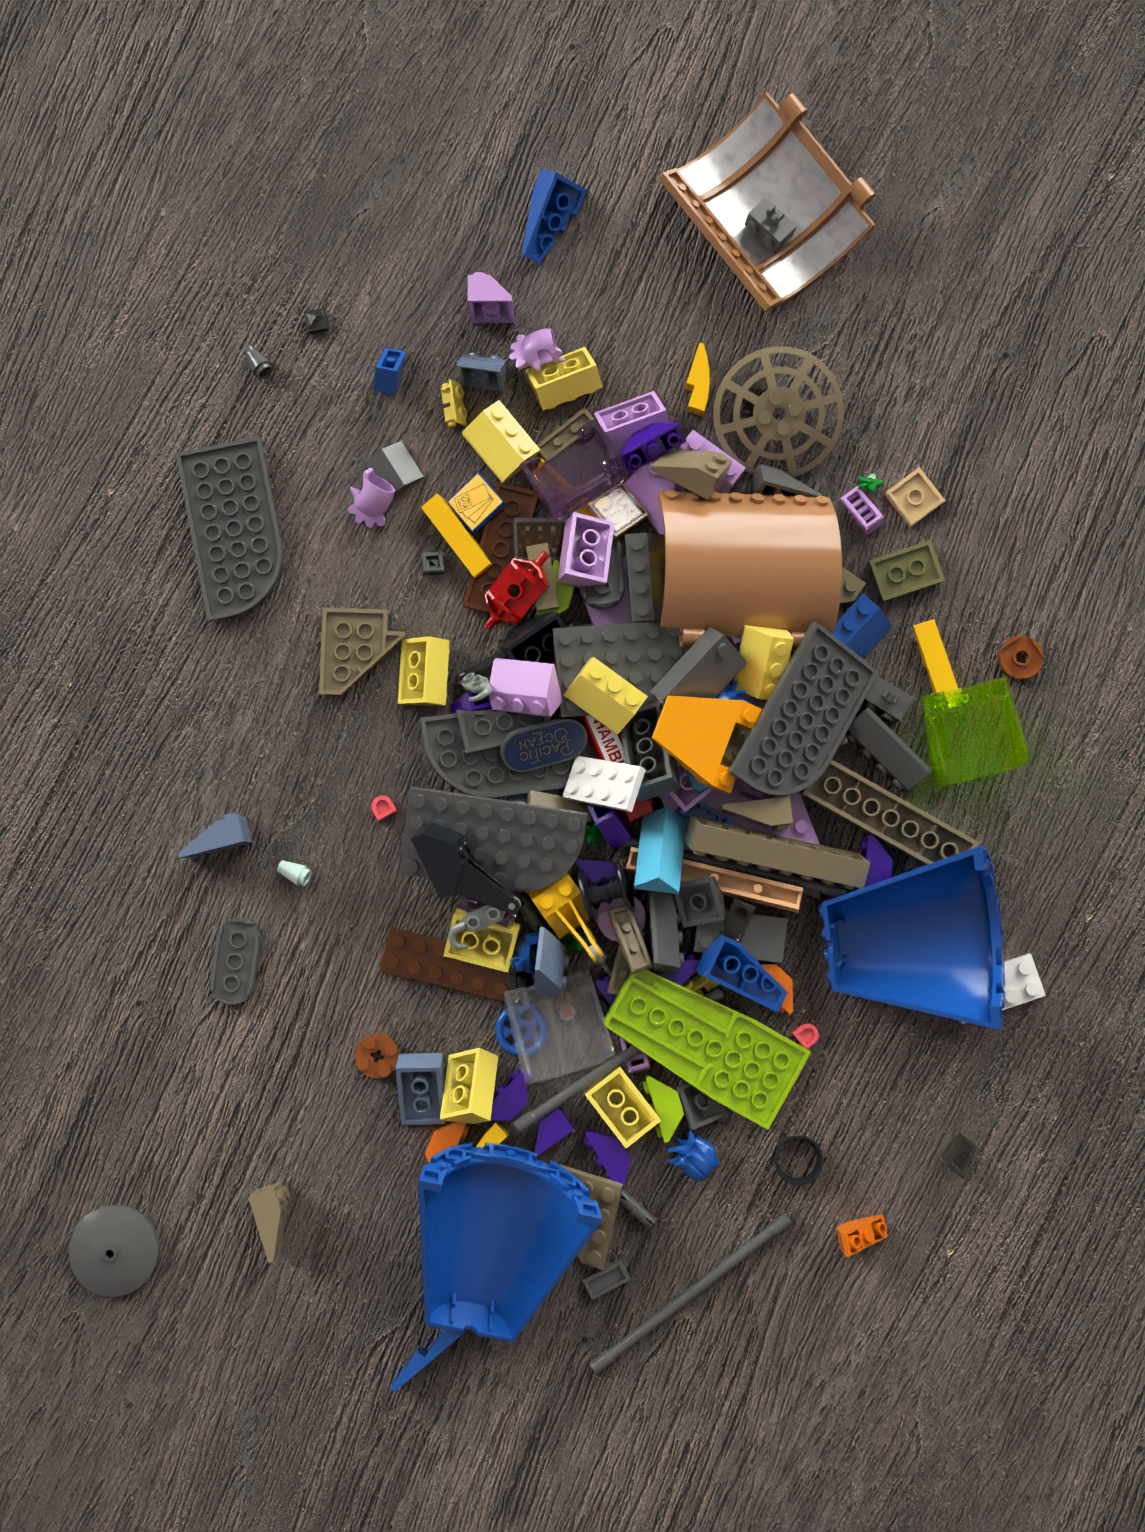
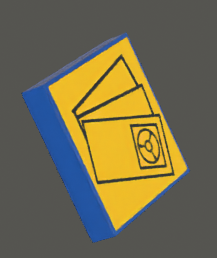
(476, 503)

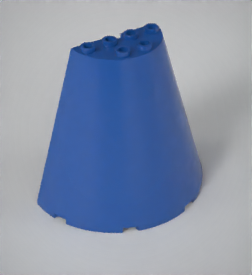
(923, 940)
(497, 1236)

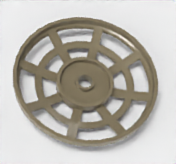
(776, 397)

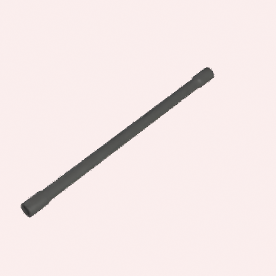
(831, 890)
(532, 1117)
(685, 1297)

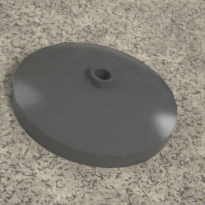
(128, 1236)

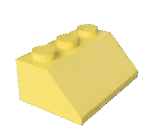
(565, 380)
(500, 441)
(766, 657)
(423, 671)
(605, 695)
(487, 947)
(469, 1086)
(622, 1107)

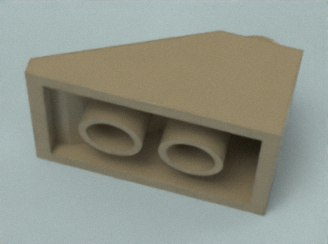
(694, 470)
(768, 813)
(270, 1213)

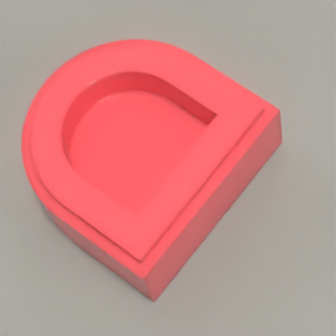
(383, 807)
(806, 1035)

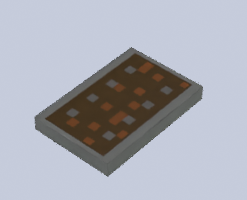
(538, 531)

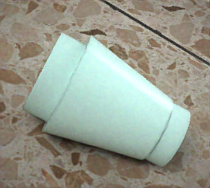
(295, 872)

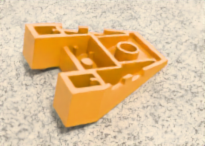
(698, 733)

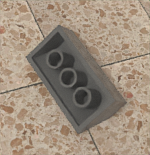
(645, 575)
(886, 750)
(664, 933)

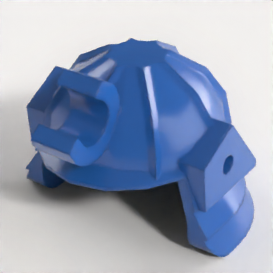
(527, 953)

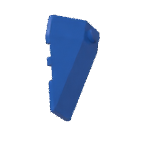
(550, 209)
(736, 969)

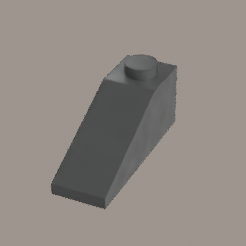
(774, 481)

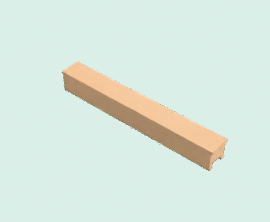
(737, 884)

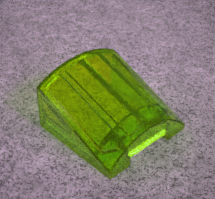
(973, 732)

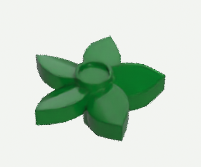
(870, 483)
(594, 834)
(574, 943)

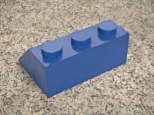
(861, 626)

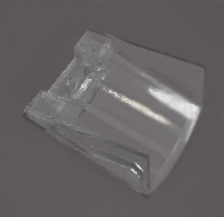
(558, 1033)

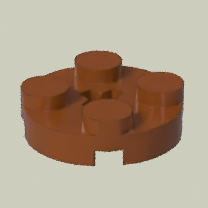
(1033, 659)
(365, 1060)

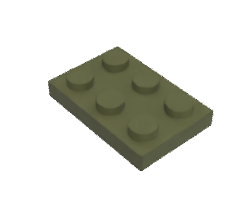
(906, 571)

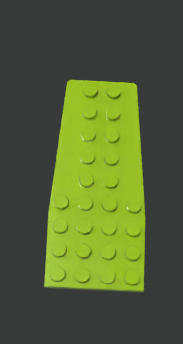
(708, 1045)

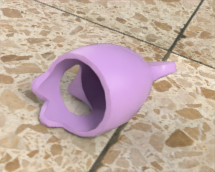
(536, 349)
(372, 500)

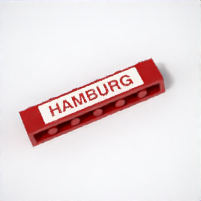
(609, 747)

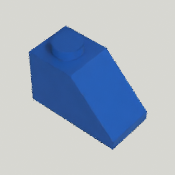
(389, 371)

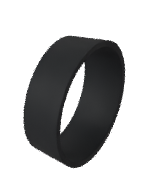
(810, 1177)

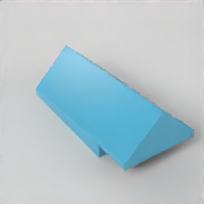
(660, 852)

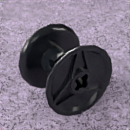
(594, 894)

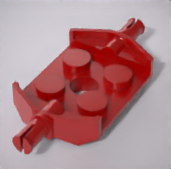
(531, 581)

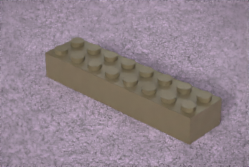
(885, 816)
(776, 852)

